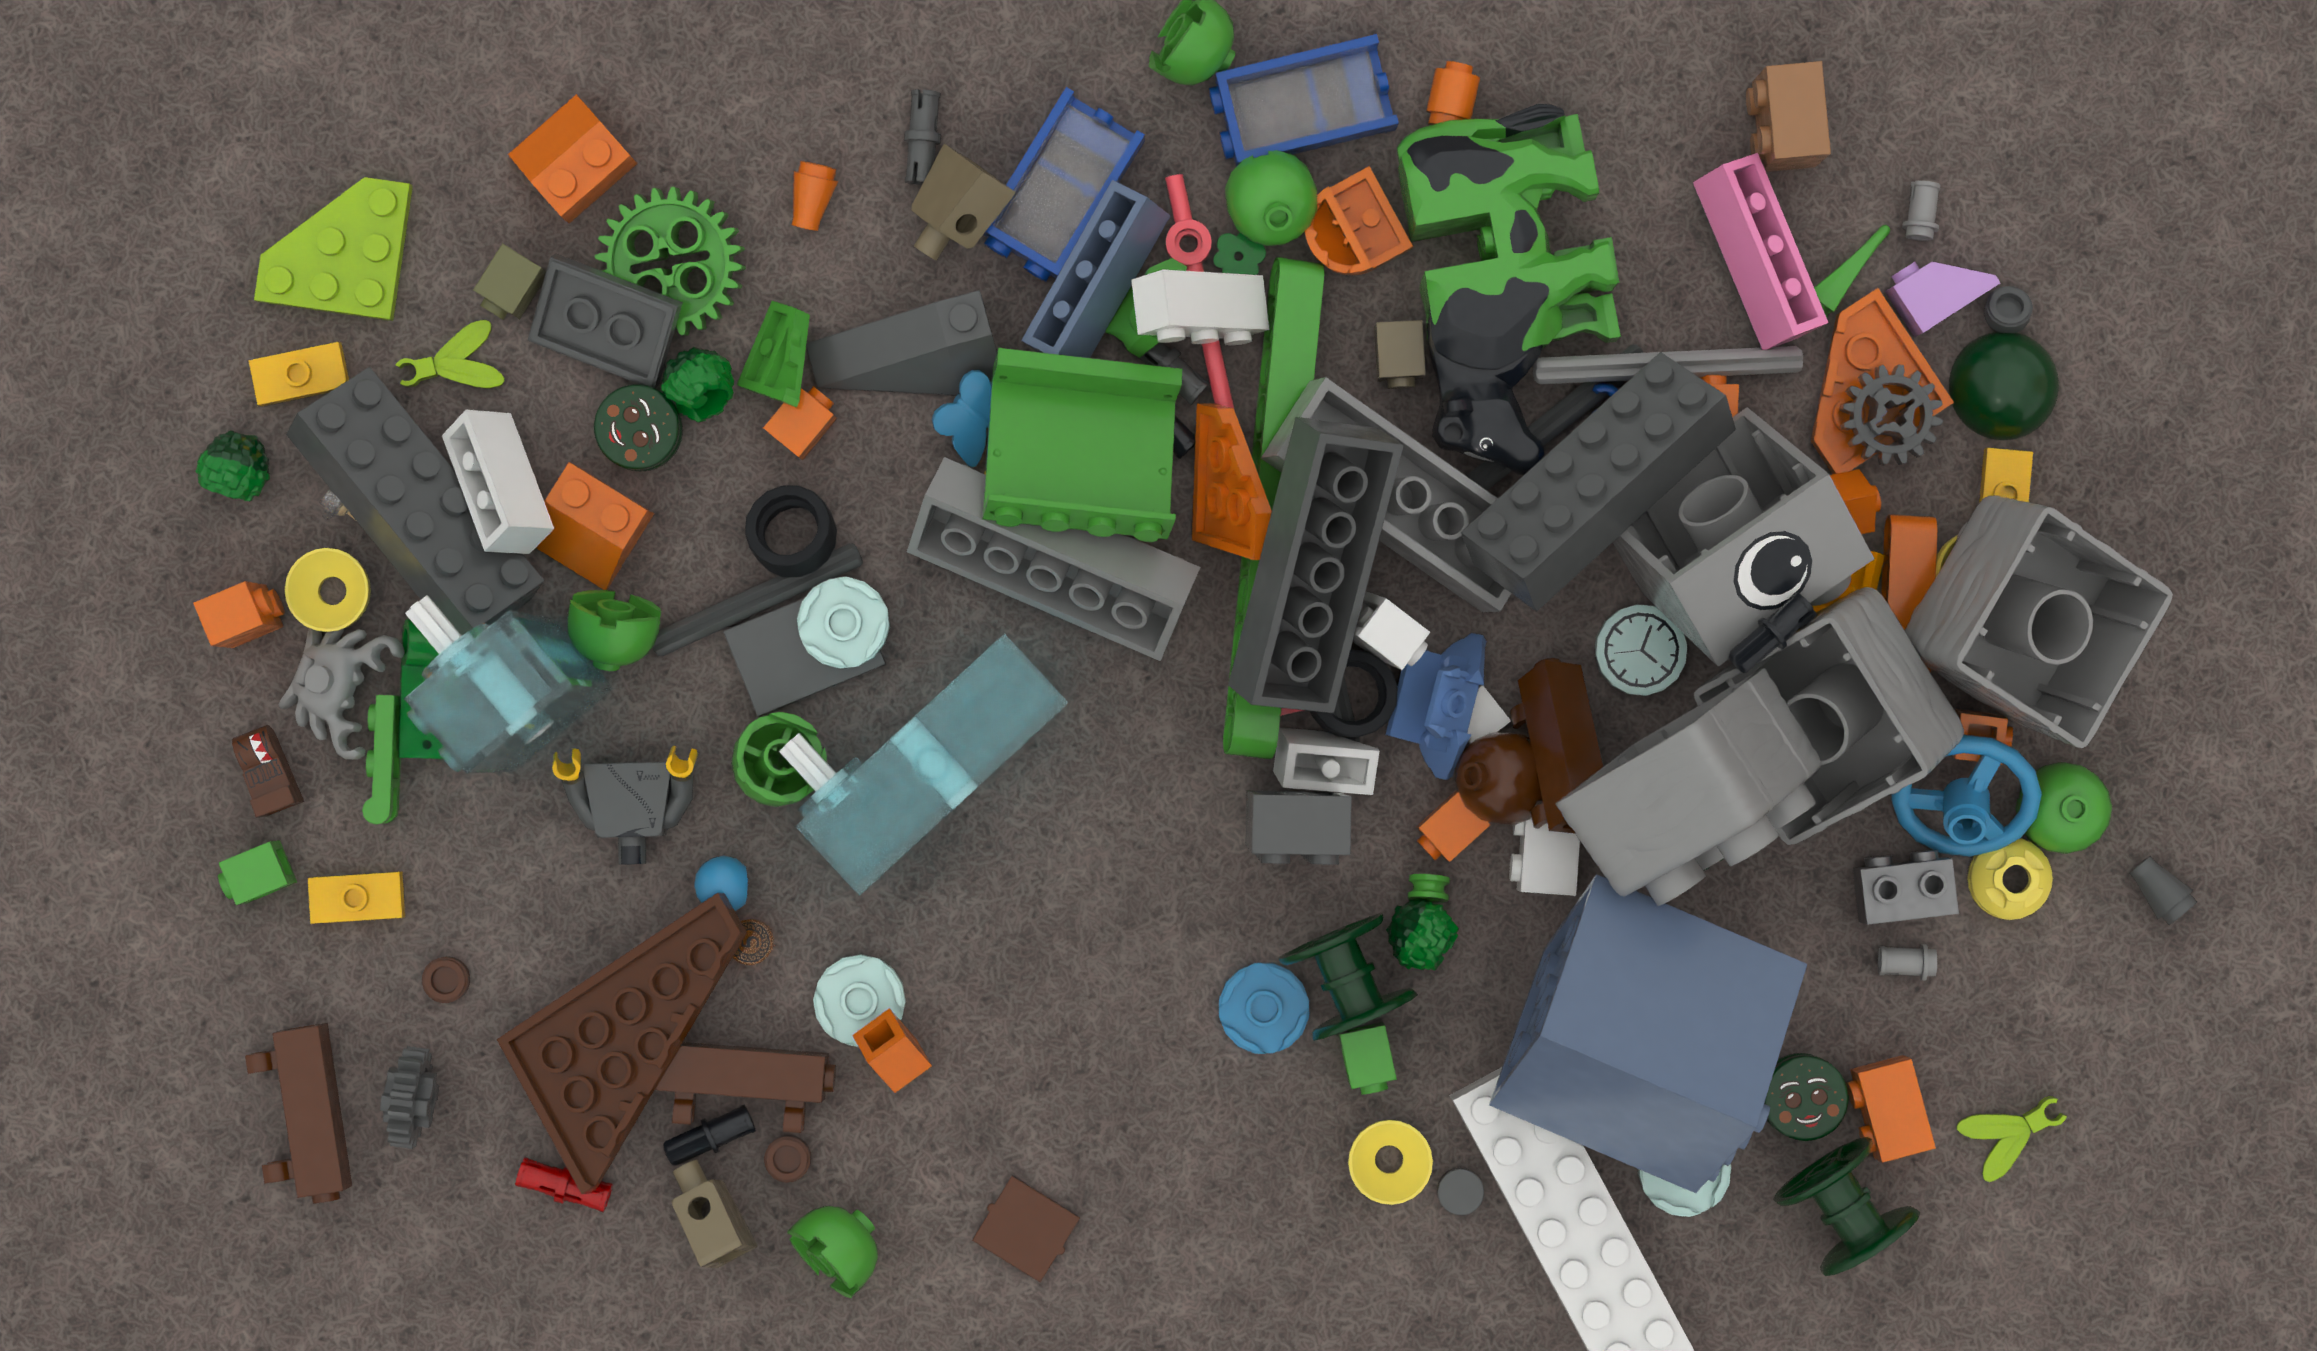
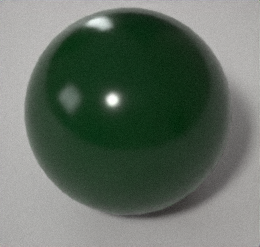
(2003, 385)

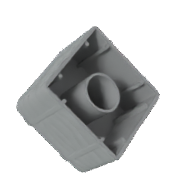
(2037, 618)
(1859, 703)
(1696, 792)

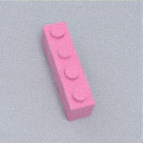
(1760, 251)

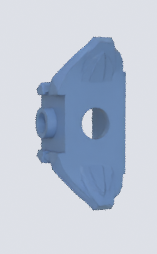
(1438, 702)

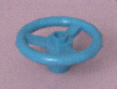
(1967, 803)

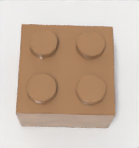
(1789, 116)

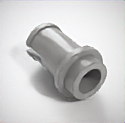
(1922, 211)
(1907, 961)

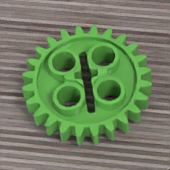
(663, 221)

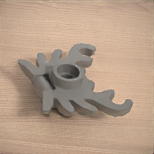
(328, 680)

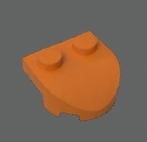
(1356, 226)

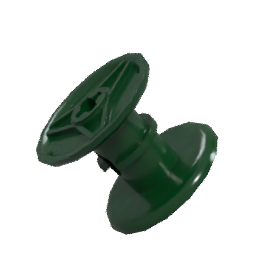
(1348, 977)
(1847, 1207)

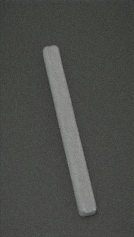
(1699, 362)

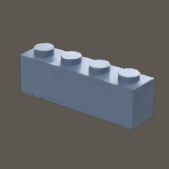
(1097, 274)

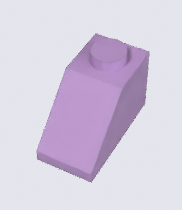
(1935, 293)

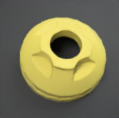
(304, 587)
(1987, 886)
(1398, 1185)

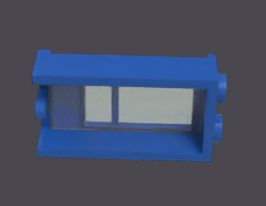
(1304, 100)
(1061, 184)

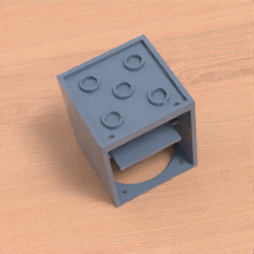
(1650, 1036)

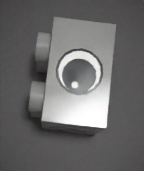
(1743, 539)

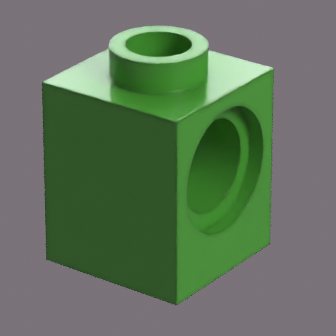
(256, 873)
(1367, 1057)

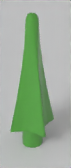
(1834, 287)

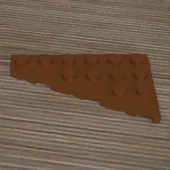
(610, 1039)

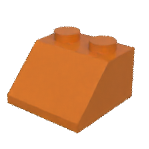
(572, 159)
(592, 526)

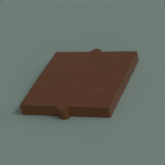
(1026, 1228)

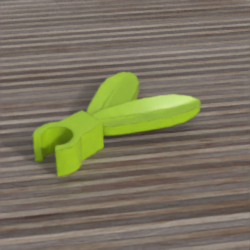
(451, 360)
(2012, 1133)

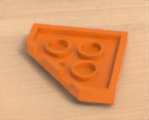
(1861, 340)
(1227, 491)

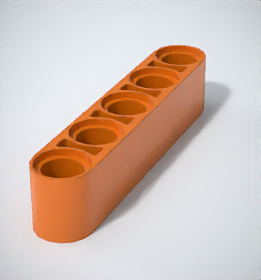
(1908, 562)

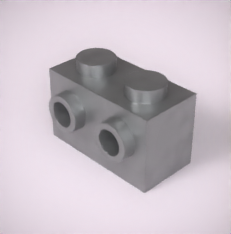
(1905, 889)

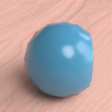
(725, 876)

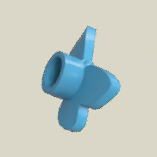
(967, 417)

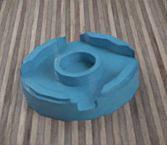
(1259, 991)

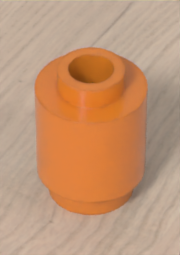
(1452, 93)

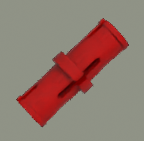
(560, 1185)

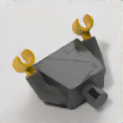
(628, 798)

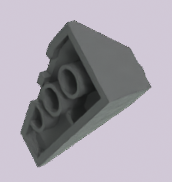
(909, 351)

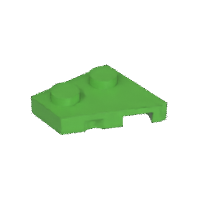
(778, 355)

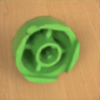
(1195, 43)
(1271, 198)
(611, 629)
(761, 768)
(2071, 810)
(837, 1245)

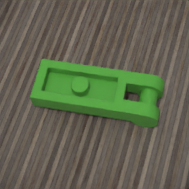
(383, 761)

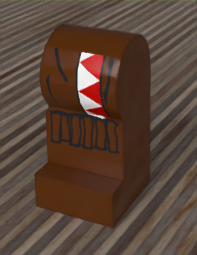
(266, 772)

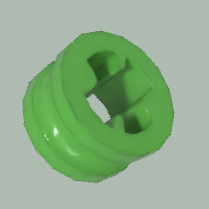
(1429, 887)

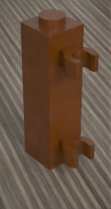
(1559, 733)
(748, 1073)
(311, 1112)

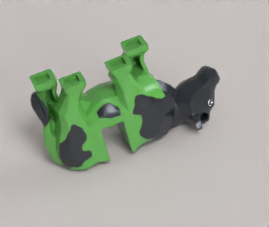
(1501, 312)

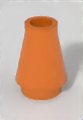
(811, 194)

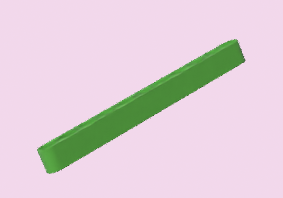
(1284, 373)

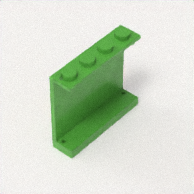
(1081, 444)

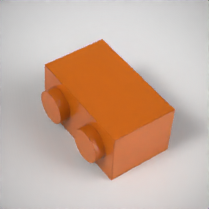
(240, 614)
(1891, 1108)

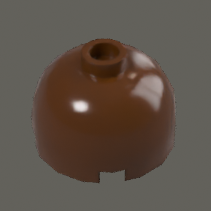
(1499, 778)

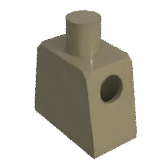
(957, 202)
(723, 1231)

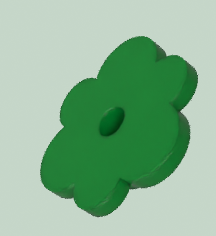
(1229, 245)

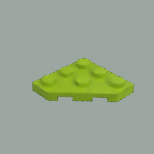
(342, 255)

